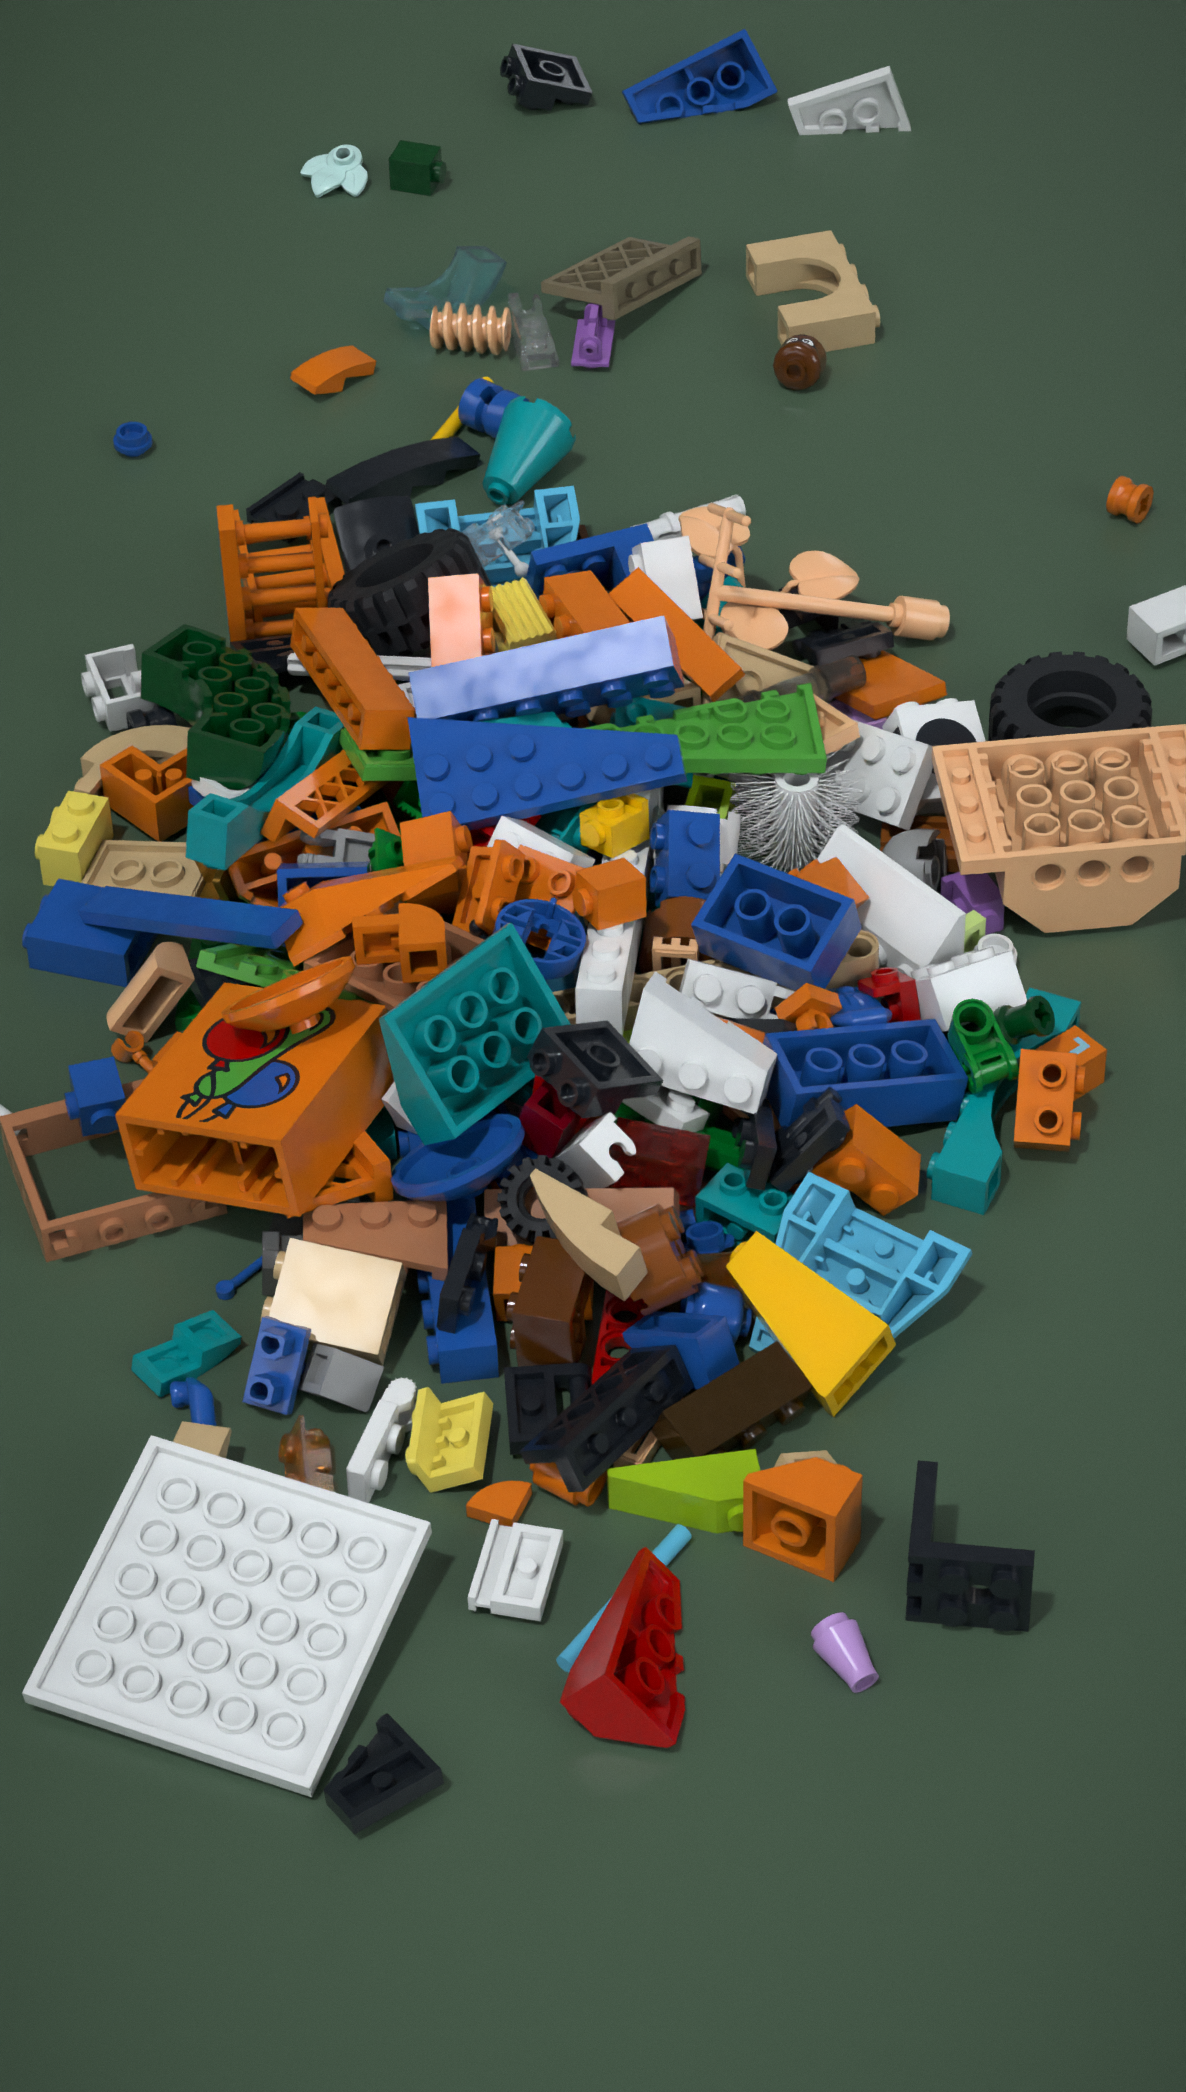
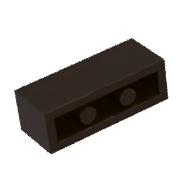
(735, 1407)

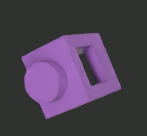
(978, 894)

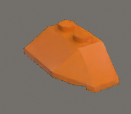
(256, 871)

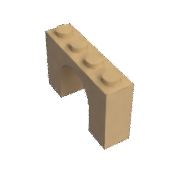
(817, 264)

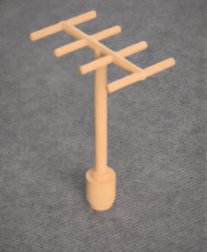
(906, 616)

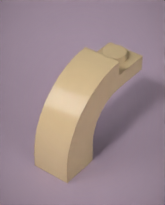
(155, 741)

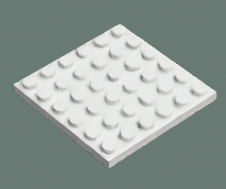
(229, 1615)

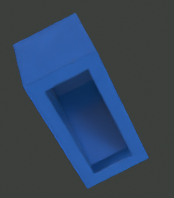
(700, 1339)

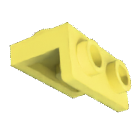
(449, 1439)

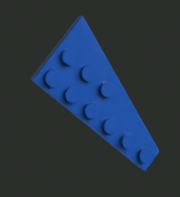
(533, 769)

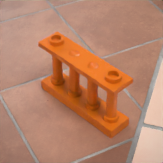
(238, 566)
(332, 570)

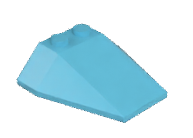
(553, 516)
(865, 1256)

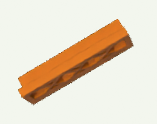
(315, 796)

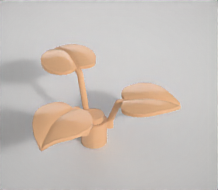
(813, 574)

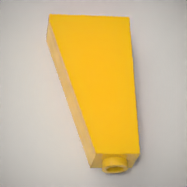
(815, 1323)

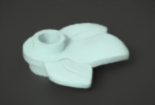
(337, 169)

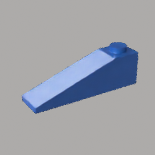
(708, 82)

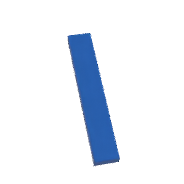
(191, 917)

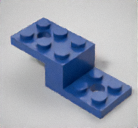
(606, 557)

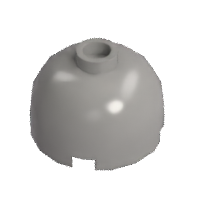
(920, 854)

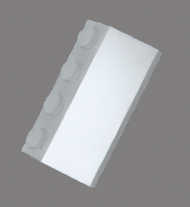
(903, 913)

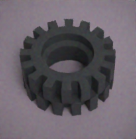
(516, 1188)

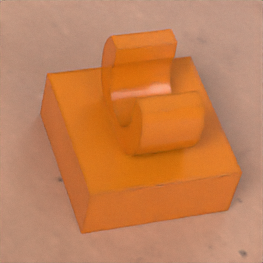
(810, 1007)

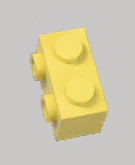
(73, 837)

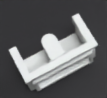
(110, 670)

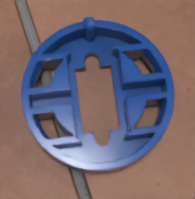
(561, 925)

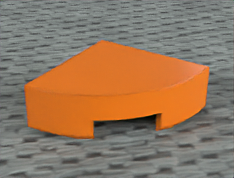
(500, 1501)

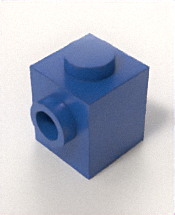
(95, 1095)

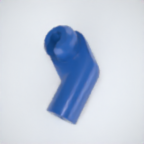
(197, 1397)

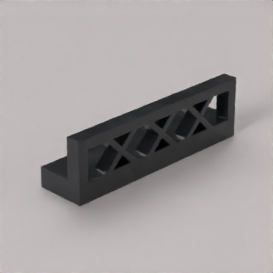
(611, 1415)

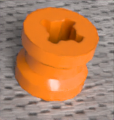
(1129, 499)

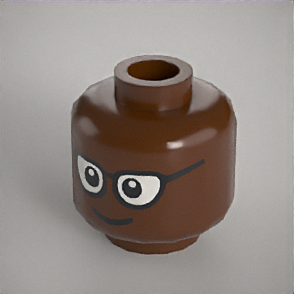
(799, 362)

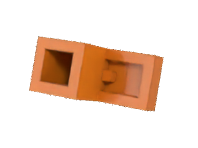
(412, 937)

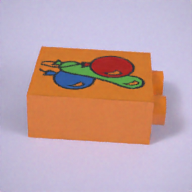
(256, 1111)

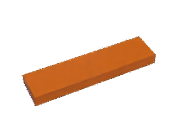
(698, 654)

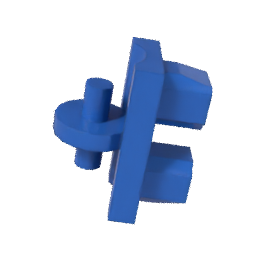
(277, 1365)

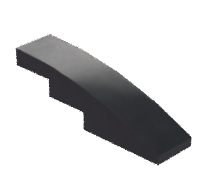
(402, 469)

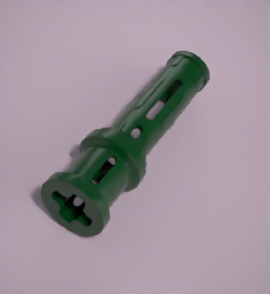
(1021, 1021)

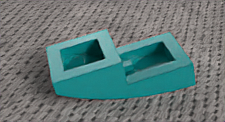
(194, 1350)

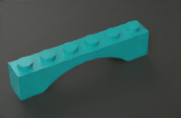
(227, 828)
(971, 1158)

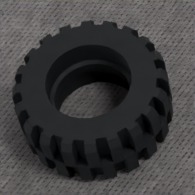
(391, 593)
(1067, 692)

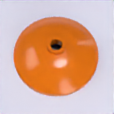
(293, 999)

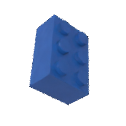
(776, 925)

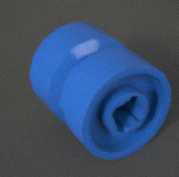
(484, 405)

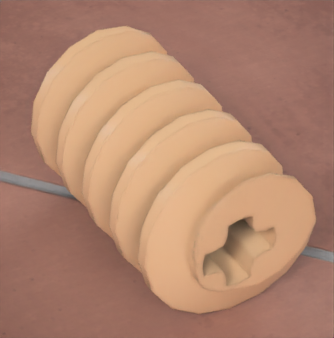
(470, 329)

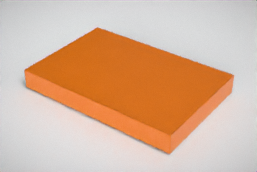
(892, 683)

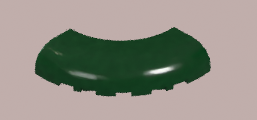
(228, 699)

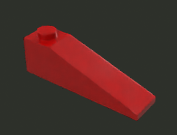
(629, 1666)

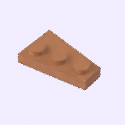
(391, 1230)

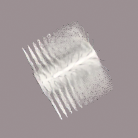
(793, 815)

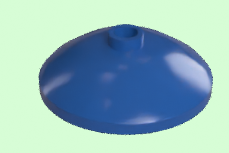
(462, 1164)

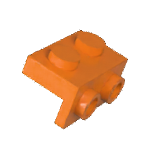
(488, 885)

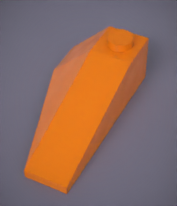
(333, 903)

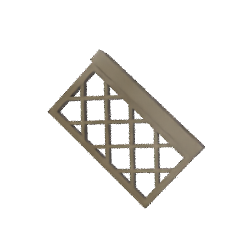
(628, 274)

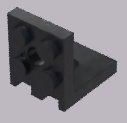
(944, 1573)

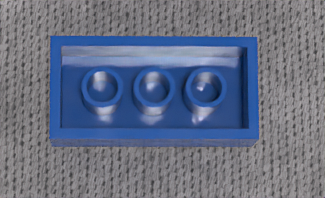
(889, 1069)

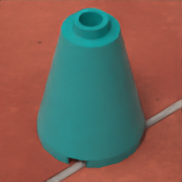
(526, 448)

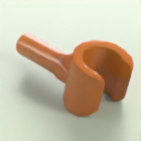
(126, 1054)

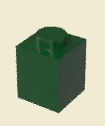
(416, 168)

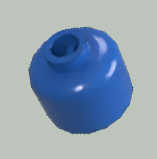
(720, 1301)

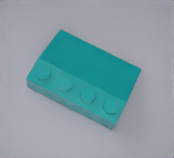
(467, 1036)

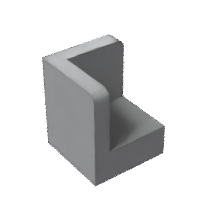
(340, 1377)

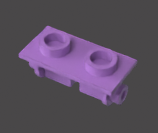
(593, 339)

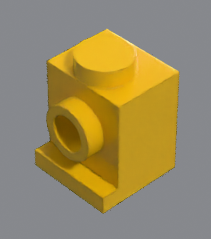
(615, 824)

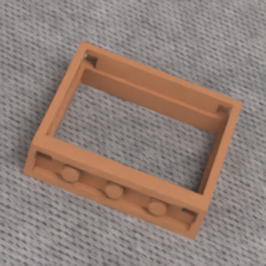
(50, 1129)

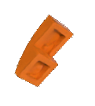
(329, 369)

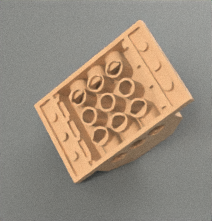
(1071, 822)

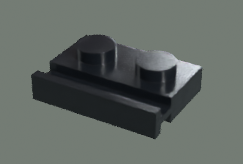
(291, 502)

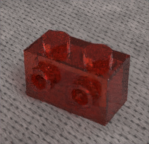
(662, 1159)

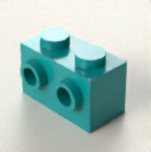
(741, 1208)

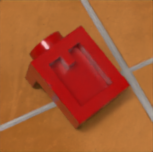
(898, 993)

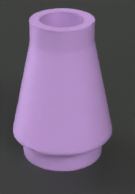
(844, 1650)

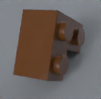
(549, 1306)

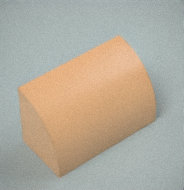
(152, 992)

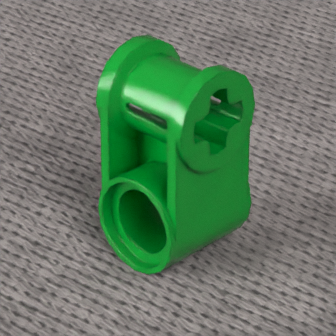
(982, 1053)

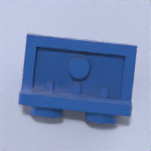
(685, 854)

